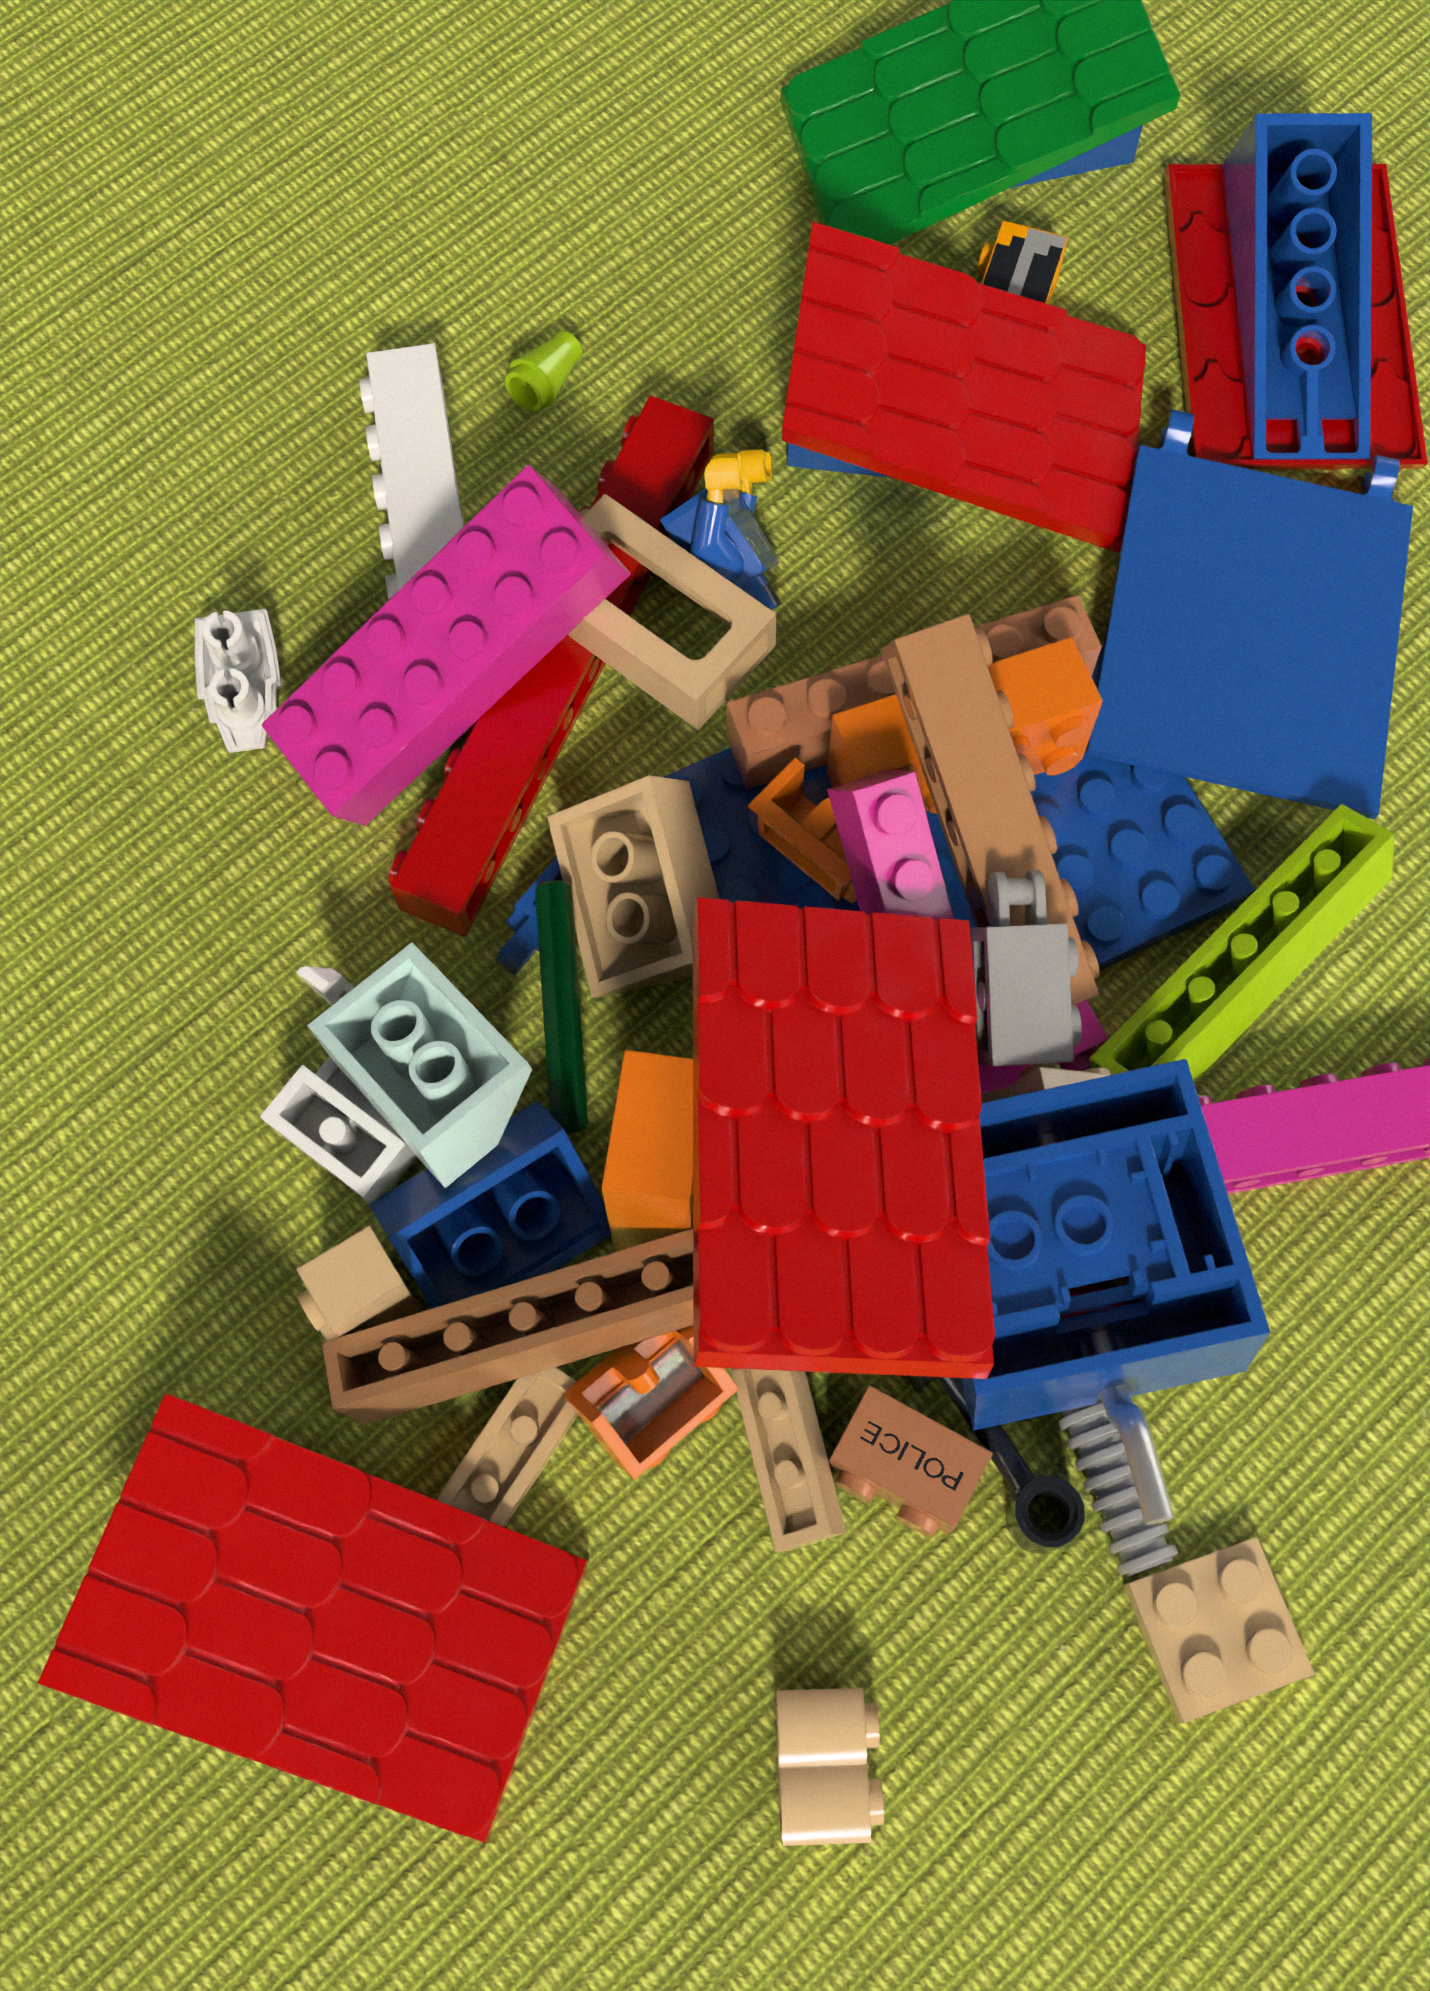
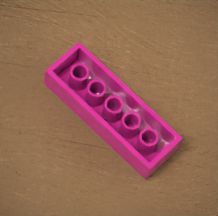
(445, 648)

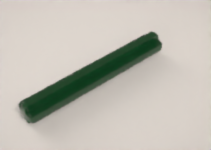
(561, 1005)

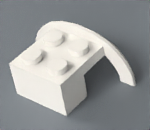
(334, 1121)

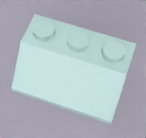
(425, 1062)

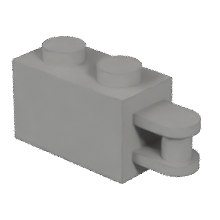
(1023, 979)

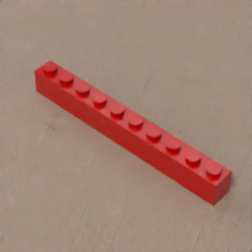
(518, 740)

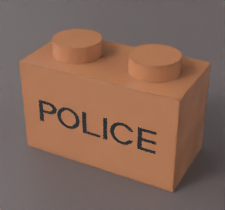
(908, 1463)

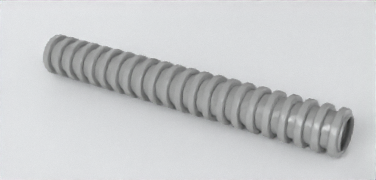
(1112, 1482)

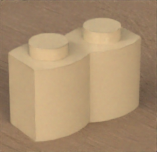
(824, 1766)

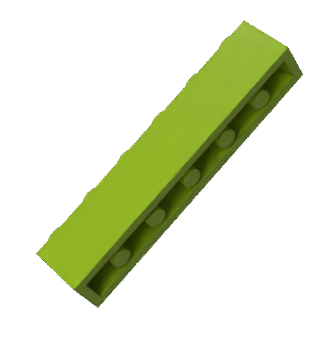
(1257, 949)

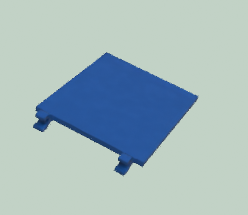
(1254, 627)

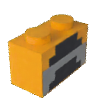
(1023, 261)

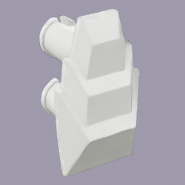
(237, 675)

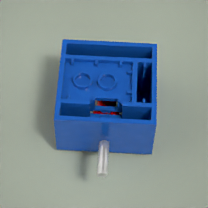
(1097, 1190)

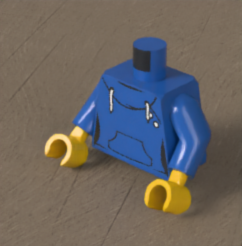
(721, 526)

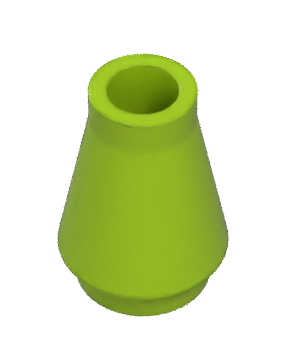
(539, 374)

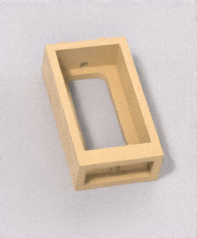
(683, 685)

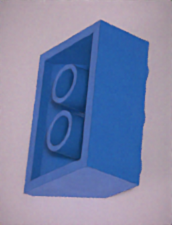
(501, 1220)

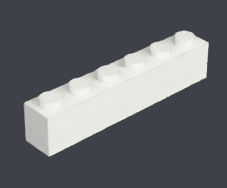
(415, 457)

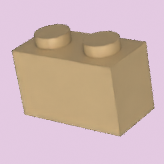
(354, 1288)

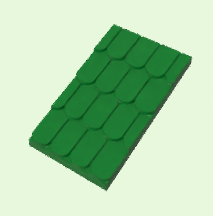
(974, 107)

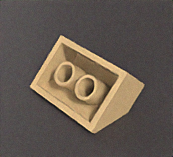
(634, 882)

